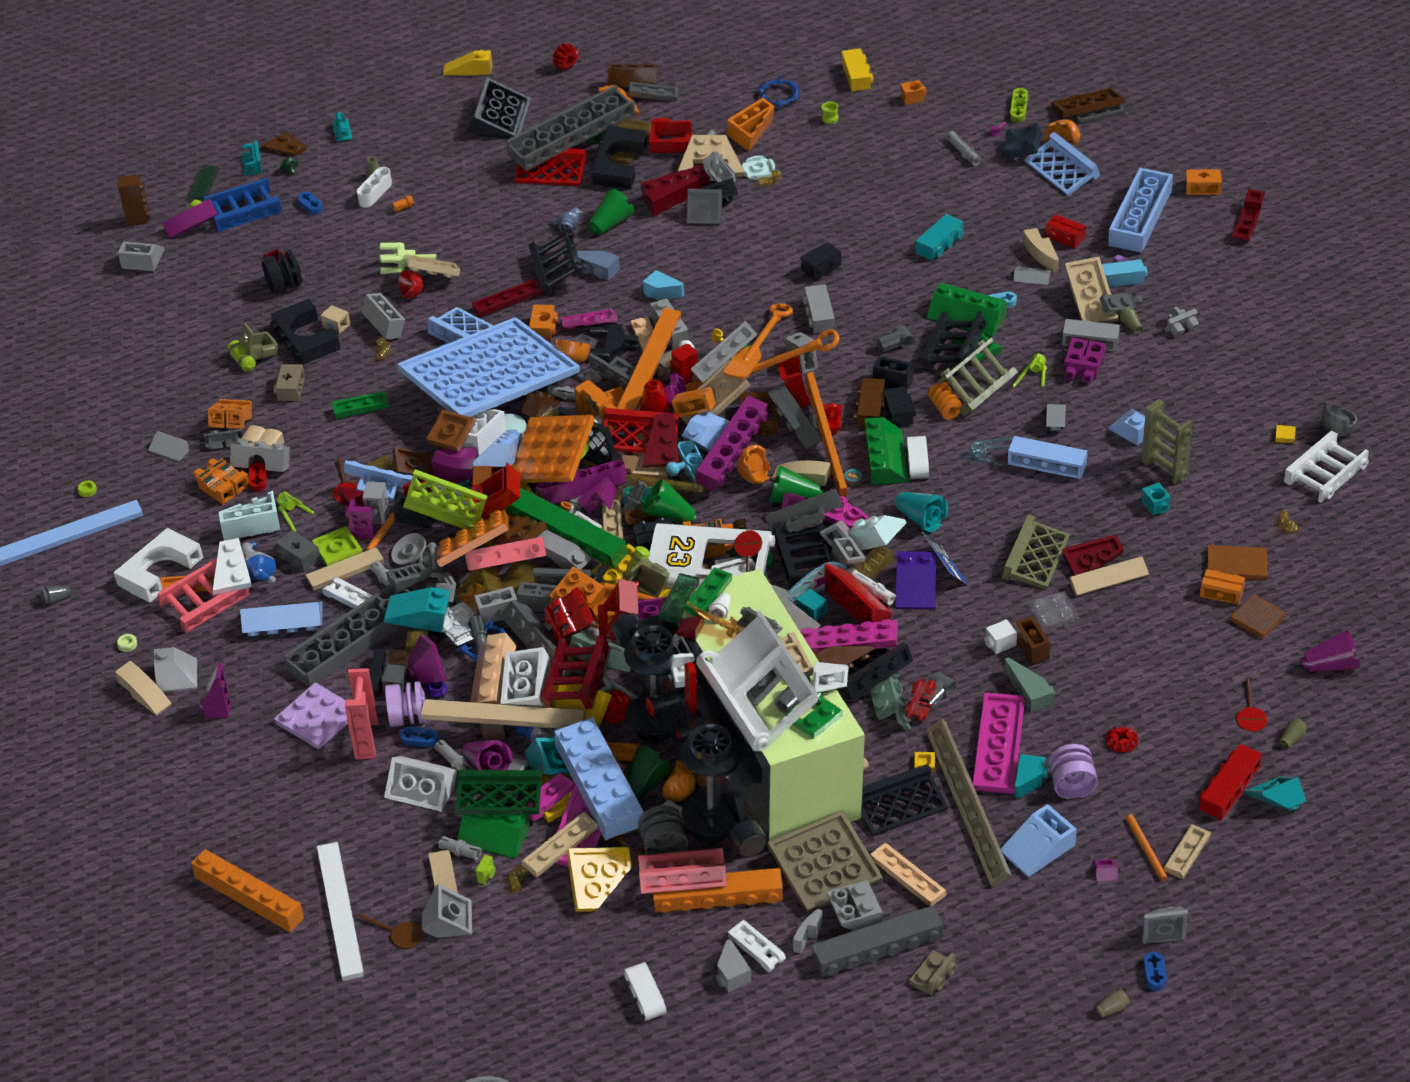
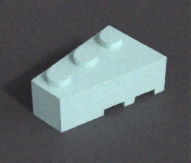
(251, 519)

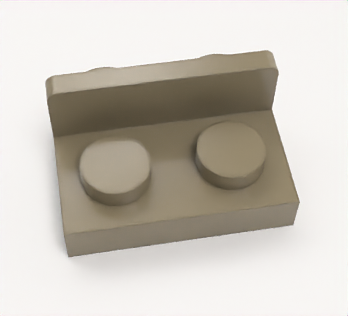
(933, 972)

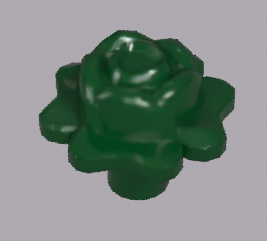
(289, 165)

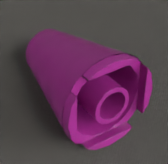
(1332, 654)
(487, 755)

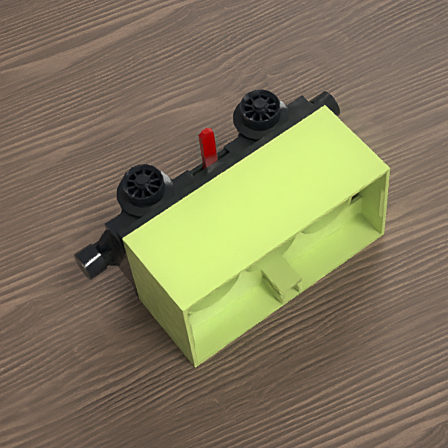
(740, 789)

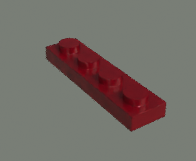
(507, 297)

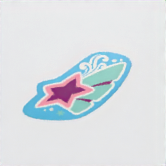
(814, 580)

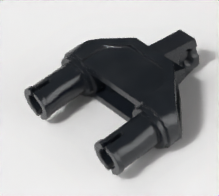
(616, 341)

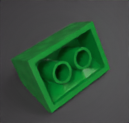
(495, 833)

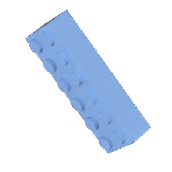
(1140, 210)
(598, 778)

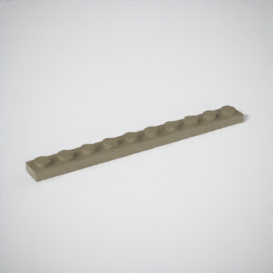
(968, 803)

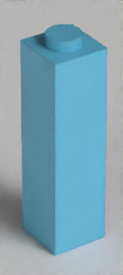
(1125, 273)

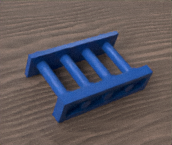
(246, 214)

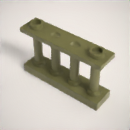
(992, 384)
(1153, 441)

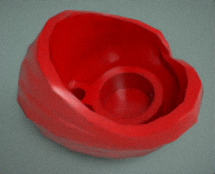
(410, 283)

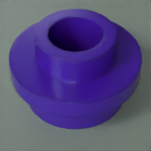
(437, 689)

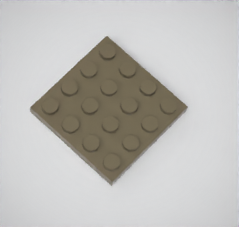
(823, 859)

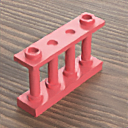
(505, 553)
(204, 610)
(361, 714)
(682, 870)

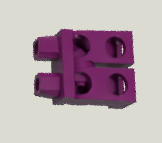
(1084, 361)

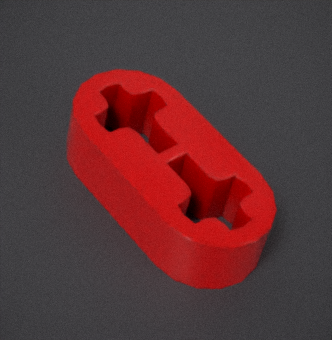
(253, 477)

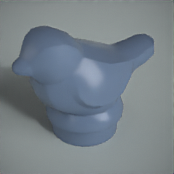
(568, 218)

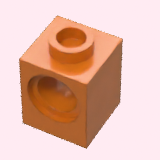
(912, 92)

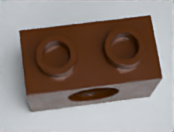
(1032, 640)

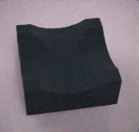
(1022, 142)

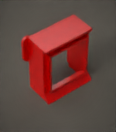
(669, 128)
(792, 377)
(501, 490)
(622, 601)

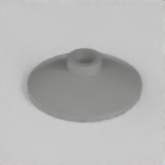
(408, 549)

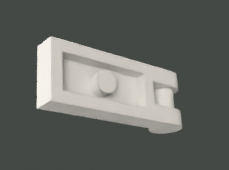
(346, 593)
(756, 945)

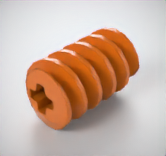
(945, 400)

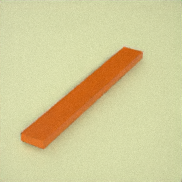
(650, 359)
(826, 436)

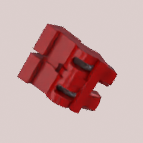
(567, 623)

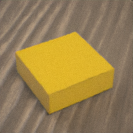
(1285, 434)
(923, 758)

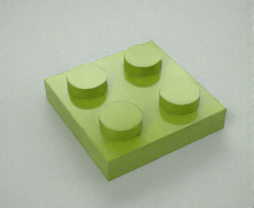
(337, 546)

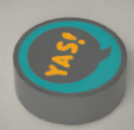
(853, 477)

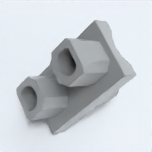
(1179, 318)

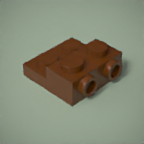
(520, 529)

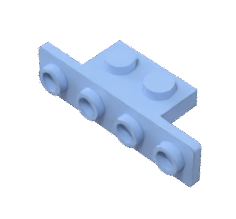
(374, 474)

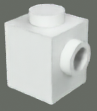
(1001, 636)

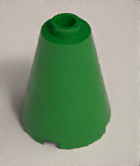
(610, 212)
(792, 483)
(668, 504)

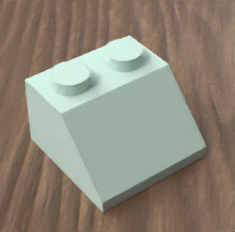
(875, 531)

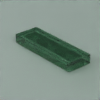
(204, 182)
(679, 595)

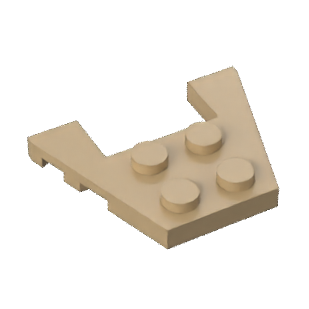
(704, 145)

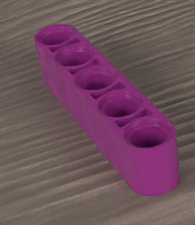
(582, 482)

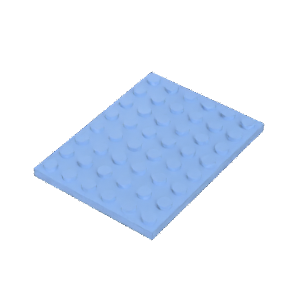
(488, 368)

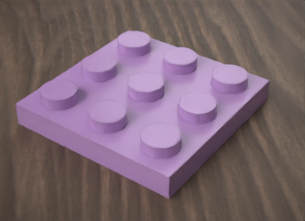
(314, 716)

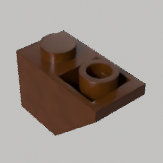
(538, 403)

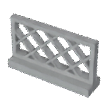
(723, 352)

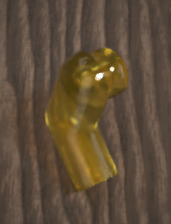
(767, 181)
(384, 348)

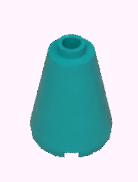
(923, 509)

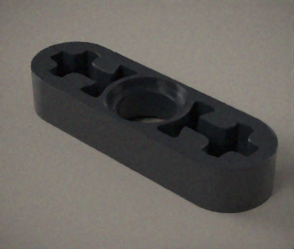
(377, 670)

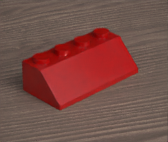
(853, 596)

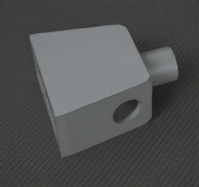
(807, 360)

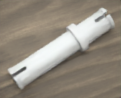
(874, 588)

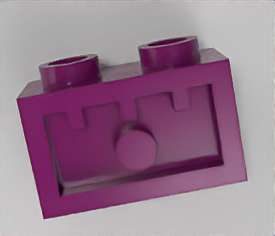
(360, 521)

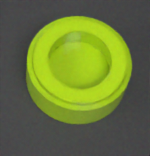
(87, 488)

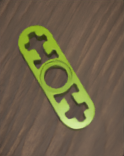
(1019, 101)

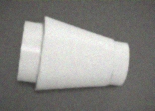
(720, 606)

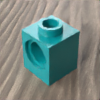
(1156, 499)
(812, 604)

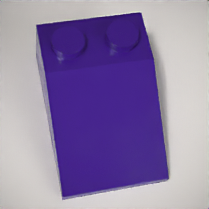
(916, 580)

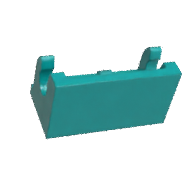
(251, 159)

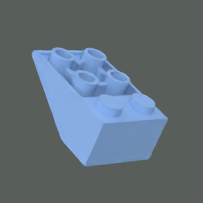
(1039, 841)

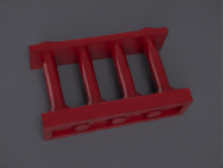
(591, 680)

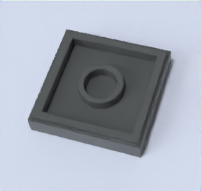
(704, 206)

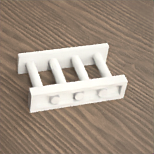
(1319, 453)

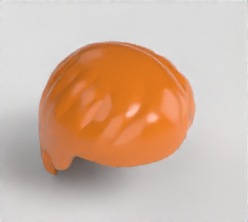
(1065, 129)
(753, 464)
(680, 784)

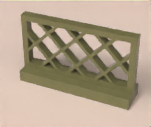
(1019, 551)

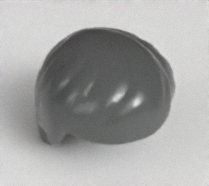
(1338, 420)

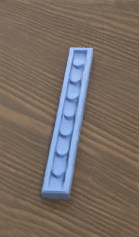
(69, 532)

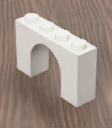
(166, 546)

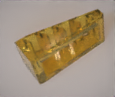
(882, 554)

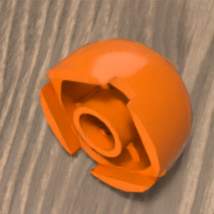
(574, 350)

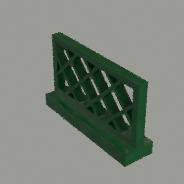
(499, 781)

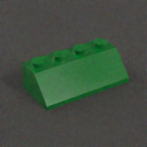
(964, 305)
(885, 452)

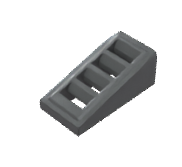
(402, 577)

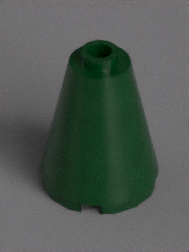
(646, 771)

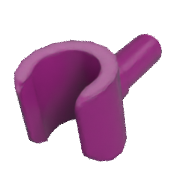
(995, 130)

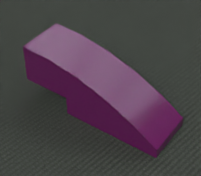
(190, 219)

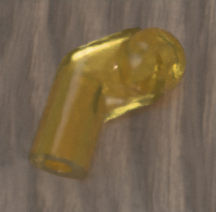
(1285, 523)
(516, 877)

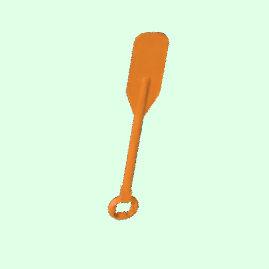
(811, 346)
(747, 359)

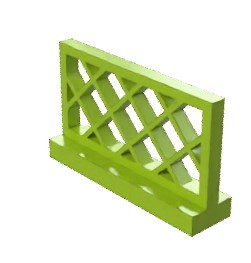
(442, 508)

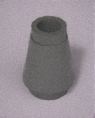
(53, 594)

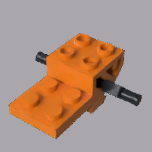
(591, 586)

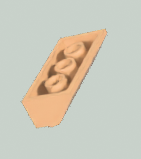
(490, 669)

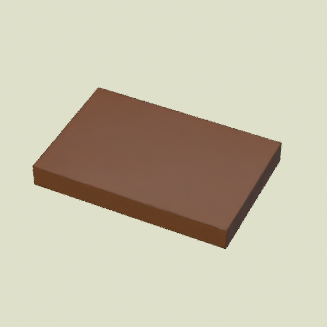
(1242, 561)

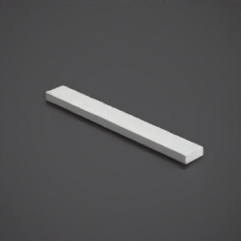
(340, 911)

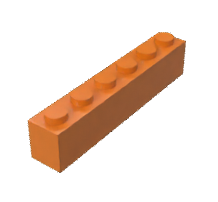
(741, 888)
(247, 890)

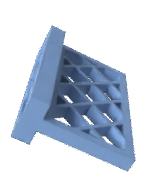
(1071, 157)
(452, 332)

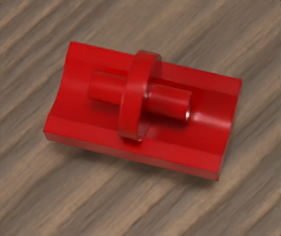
(834, 417)

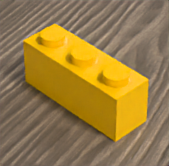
(857, 70)

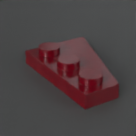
(662, 442)
(1092, 554)

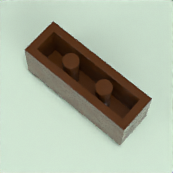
(623, 74)
(133, 200)
(870, 400)

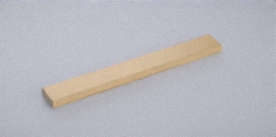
(500, 714)

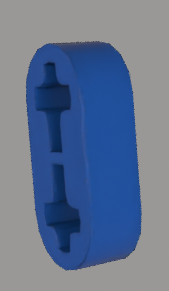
(308, 200)
(418, 737)
(1160, 971)

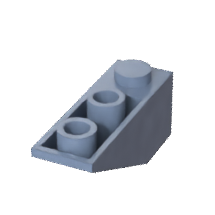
(598, 263)

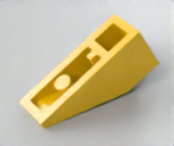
(470, 64)

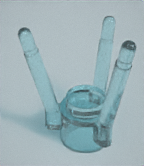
(980, 448)

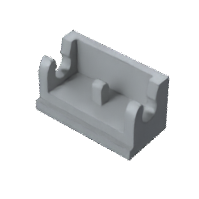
(718, 168)
(445, 582)

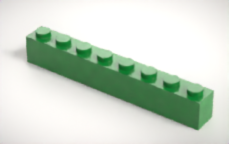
(590, 538)

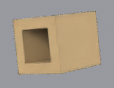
(335, 319)

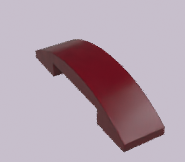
(1249, 215)

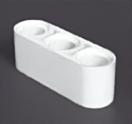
(374, 187)
(918, 457)
(645, 989)

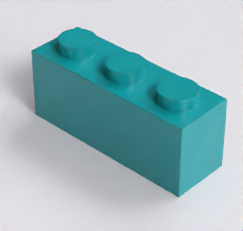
(939, 237)

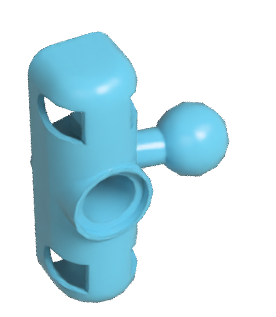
(690, 460)

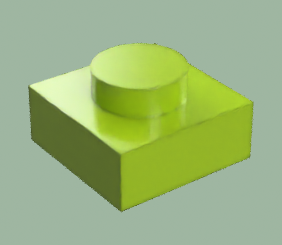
(485, 870)

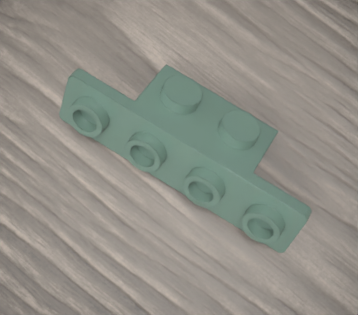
(889, 700)

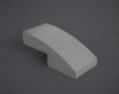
(808, 928)

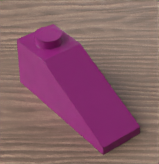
(216, 697)

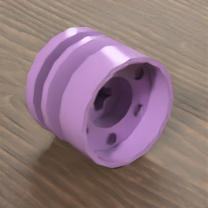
(404, 703)
(1073, 771)

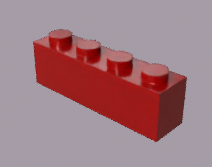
(1230, 781)

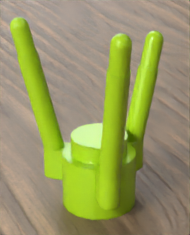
(1036, 365)
(288, 502)

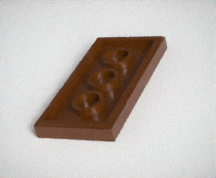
(1087, 102)

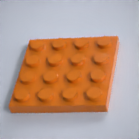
(552, 448)
(470, 539)

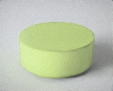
(127, 642)

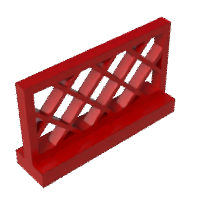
(568, 158)
(631, 418)

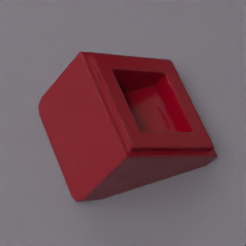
(691, 627)

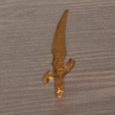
(731, 626)

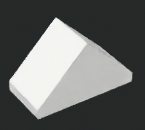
(829, 676)

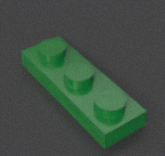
(360, 404)
(709, 590)

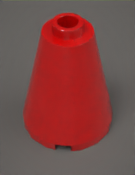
(655, 398)

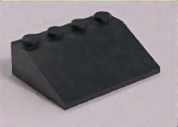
(498, 111)

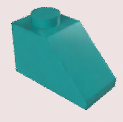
(1030, 774)

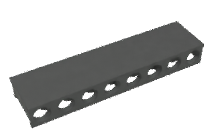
(570, 128)
(345, 643)

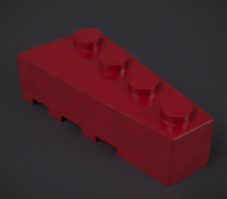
(673, 188)

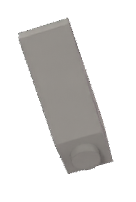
(564, 552)

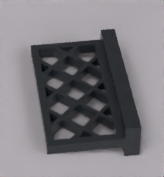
(597, 452)
(895, 784)

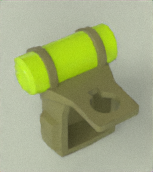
(252, 348)
(650, 575)

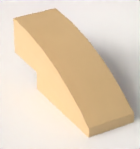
(1041, 249)
(812, 470)
(142, 688)

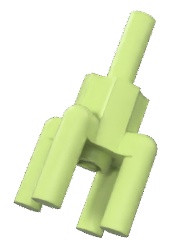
(398, 258)

